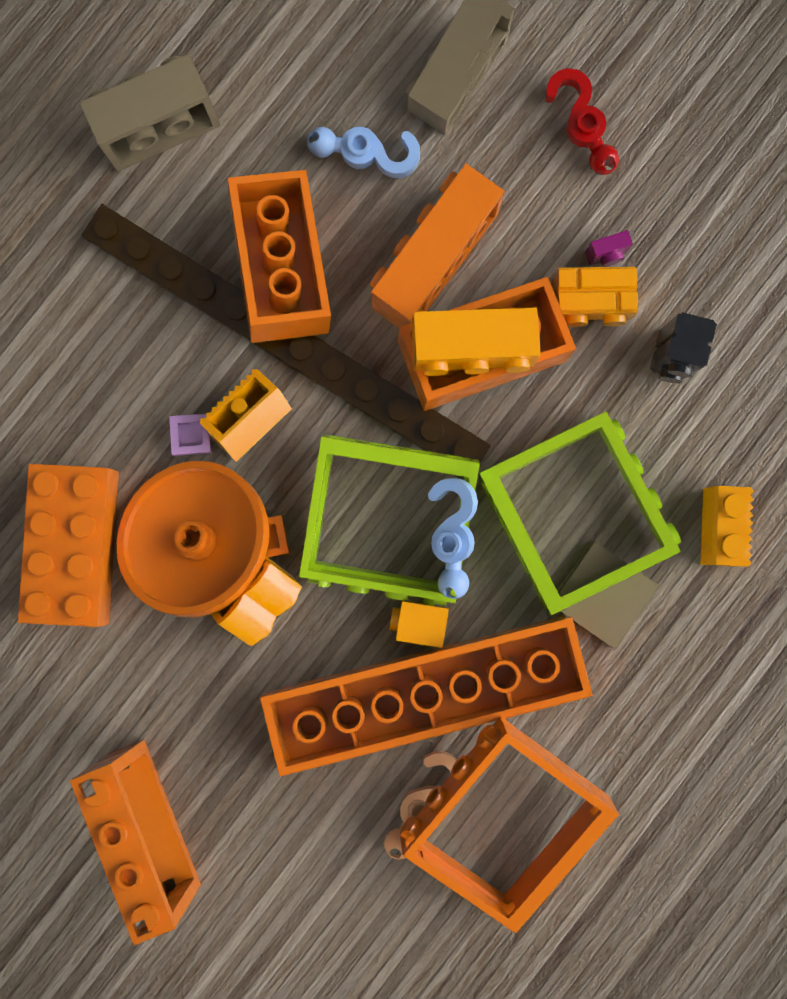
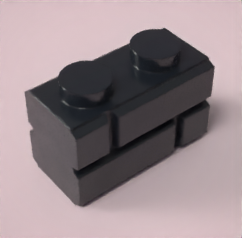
(683, 347)

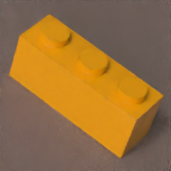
(475, 340)

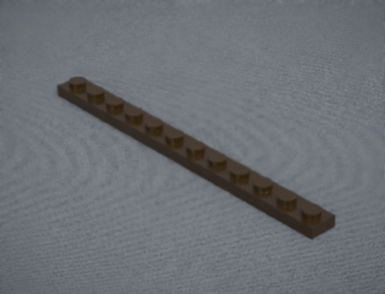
(304, 354)

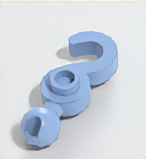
(362, 148)
(452, 539)

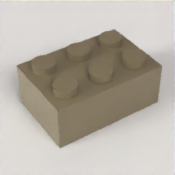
(150, 112)

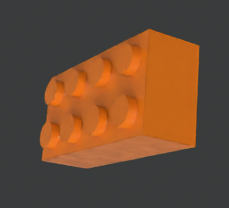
(437, 247)
(279, 256)
(554, 337)
(68, 545)

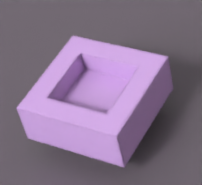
(189, 436)

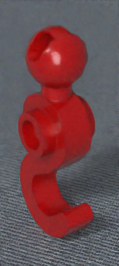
(585, 121)

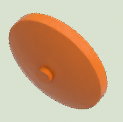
(192, 539)

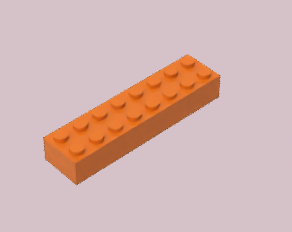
(425, 695)

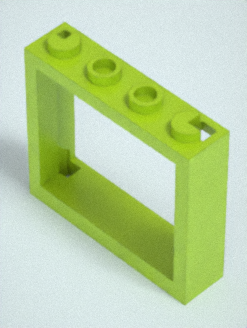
(524, 548)
(359, 579)

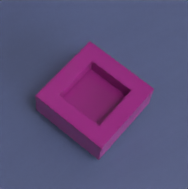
(609, 249)

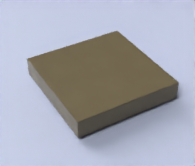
(613, 610)

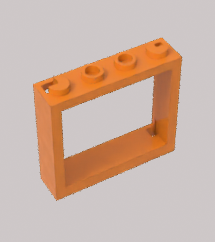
(137, 841)
(549, 866)

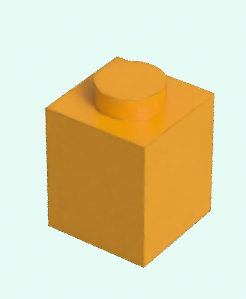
(419, 623)

